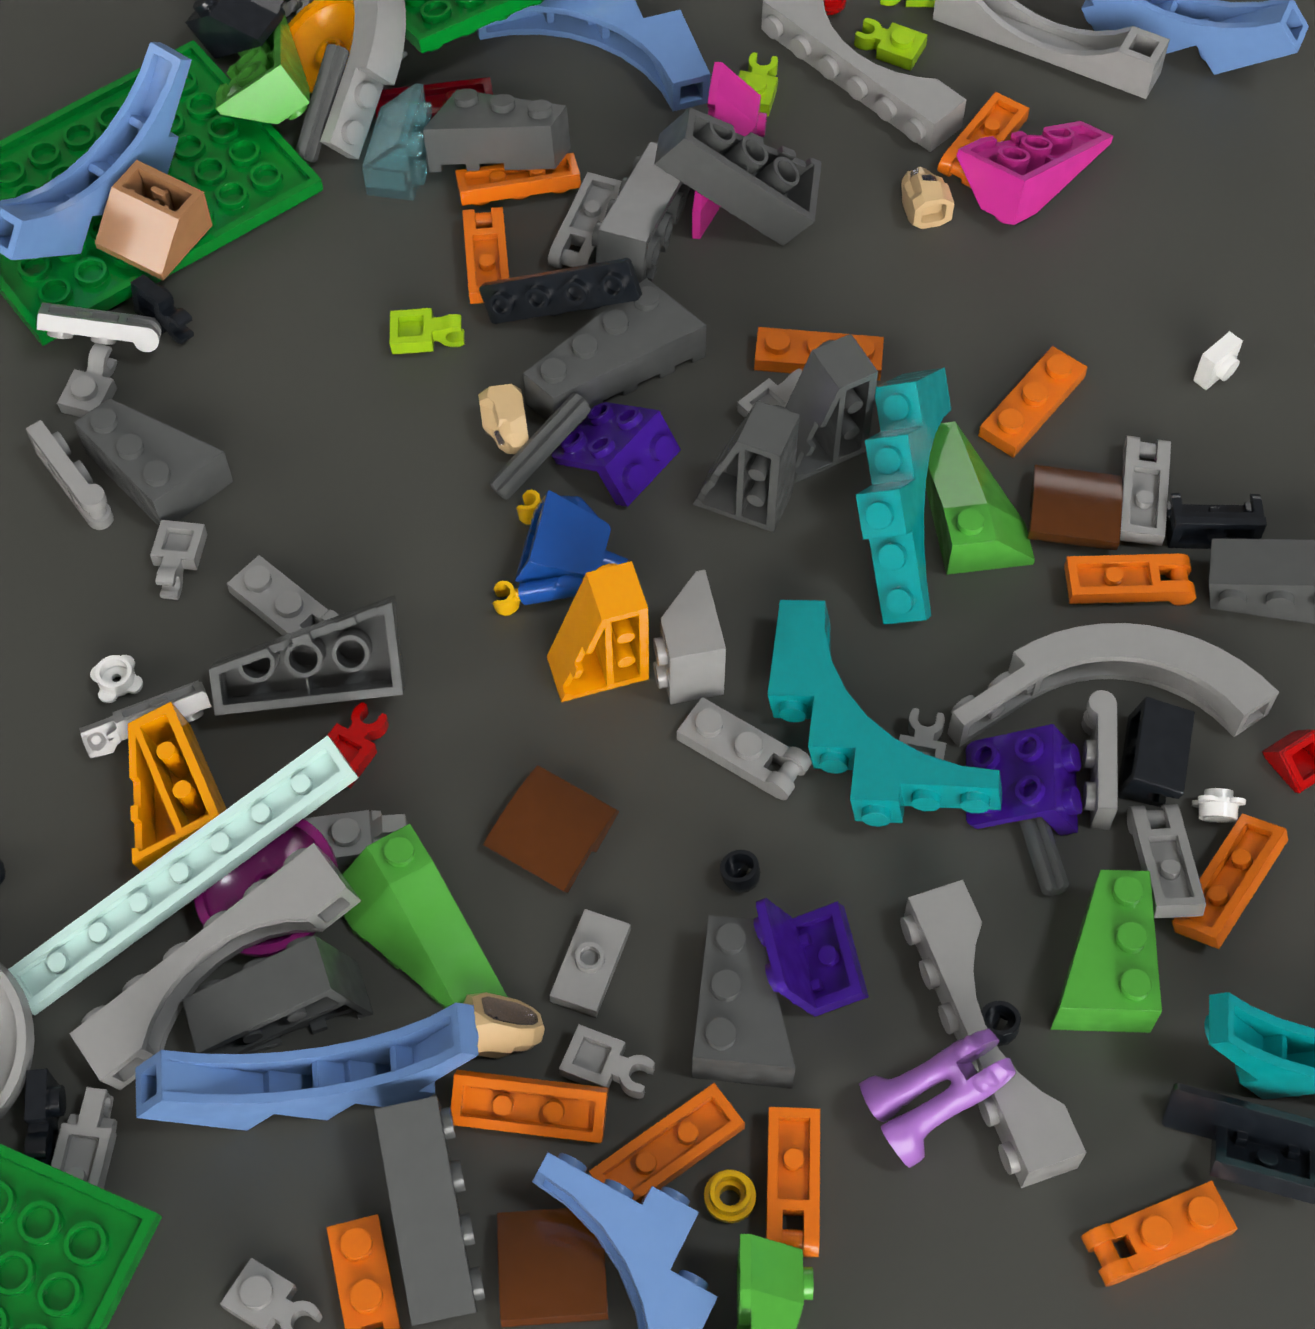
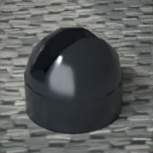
(734, 868)
(994, 1012)

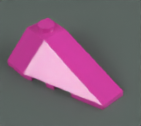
(738, 105)
(1027, 171)

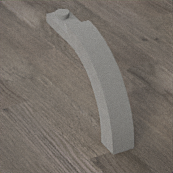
(370, 65)
(1121, 651)

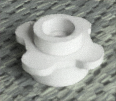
(113, 667)
(1218, 805)

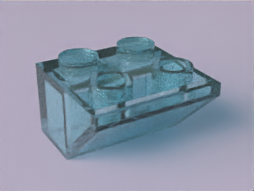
(397, 147)

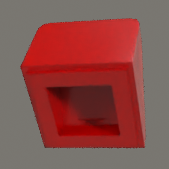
(1294, 759)

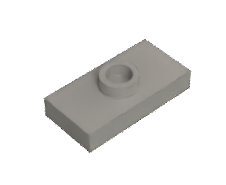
(590, 963)

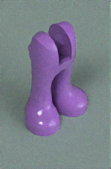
(967, 1088)

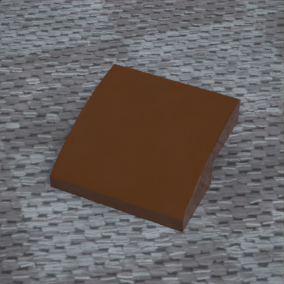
(1076, 507)
(551, 828)
(549, 1269)

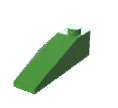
(266, 82)
(970, 510)
(416, 920)
(771, 1284)

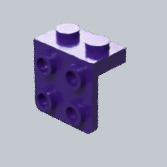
(622, 445)
(1036, 778)
(811, 957)

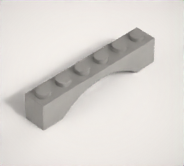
(1120, 58)
(915, 105)
(135, 1025)
(1031, 1125)

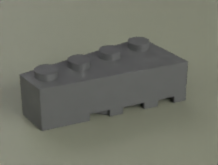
(742, 174)
(641, 216)
(617, 352)
(1264, 577)
(324, 663)
(427, 1210)

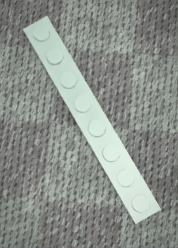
(182, 874)

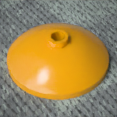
(316, 27)

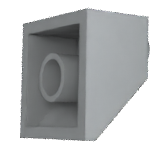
(691, 645)

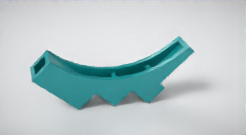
(894, 504)
(845, 738)
(1268, 1052)

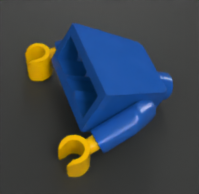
(559, 550)

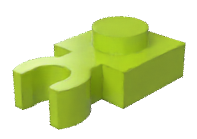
(893, 45)
(762, 80)

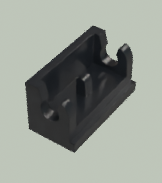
(1195, 525)
(1155, 752)

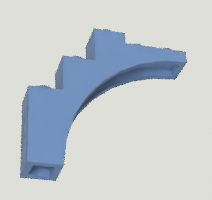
(1224, 31)
(654, 45)
(59, 213)
(306, 1083)
(638, 1239)

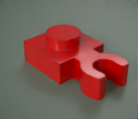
(356, 740)

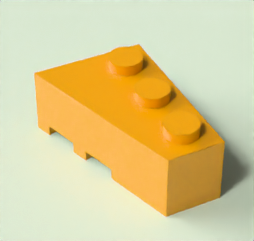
(602, 635)
(170, 784)

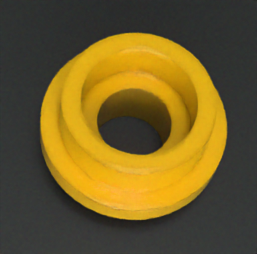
(734, 1181)

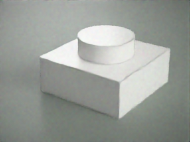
(1218, 361)

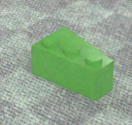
(1114, 961)

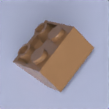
(152, 220)

